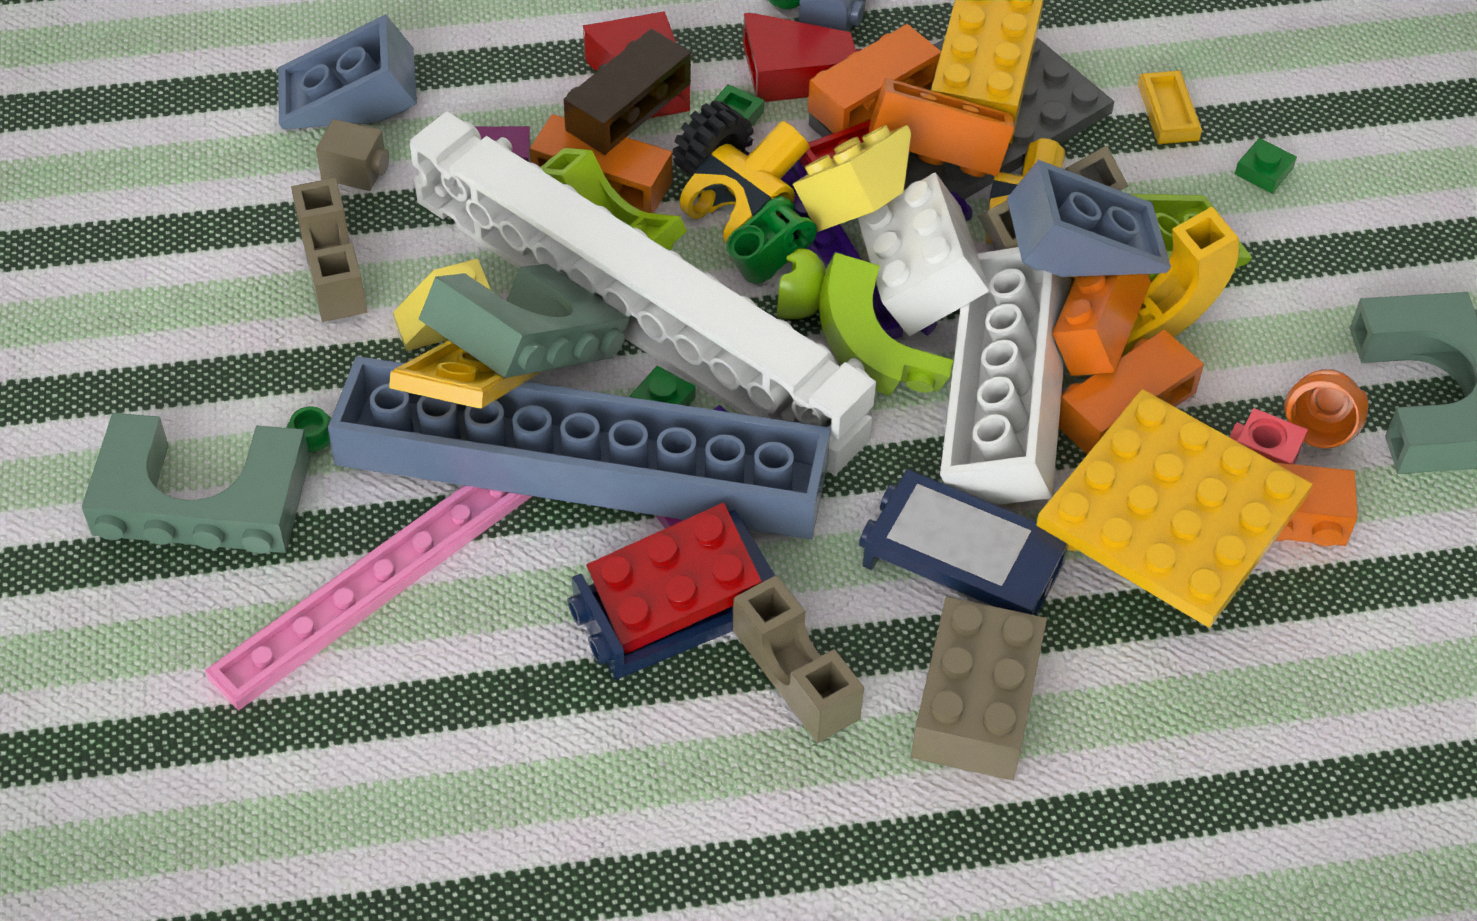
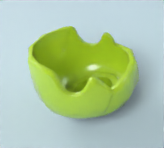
(801, 288)

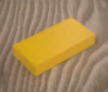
(1169, 107)

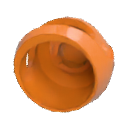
(1328, 407)

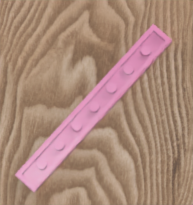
(357, 592)

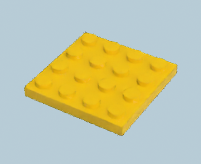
(1174, 507)

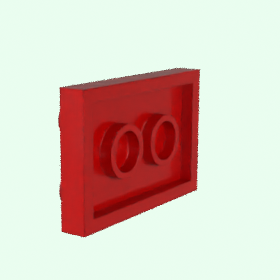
(673, 577)

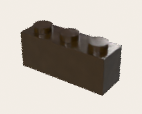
(627, 91)

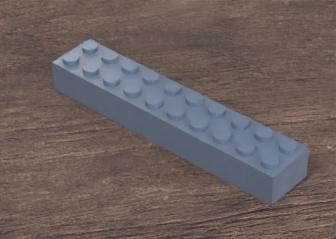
(588, 450)

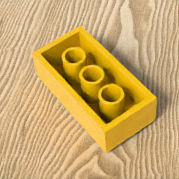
(989, 52)

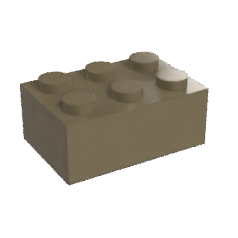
(978, 688)

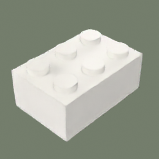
(923, 255)

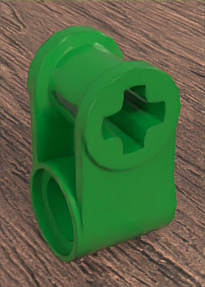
(766, 240)

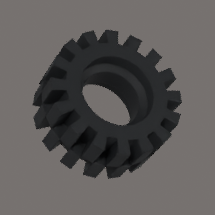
(707, 131)

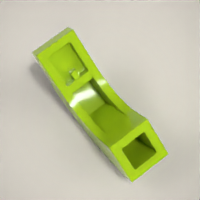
(583, 173)
(855, 333)

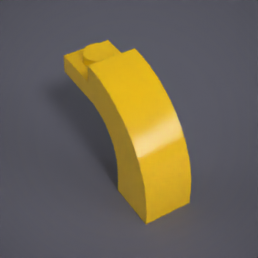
(1200, 268)

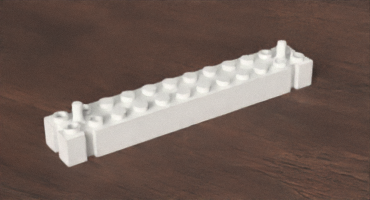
(672, 307)

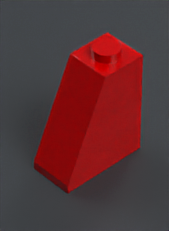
(609, 38)
(789, 53)

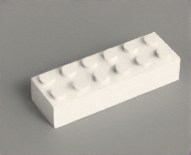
(1006, 385)

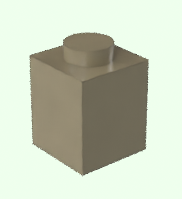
(352, 154)

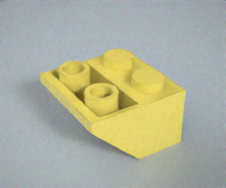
(857, 178)

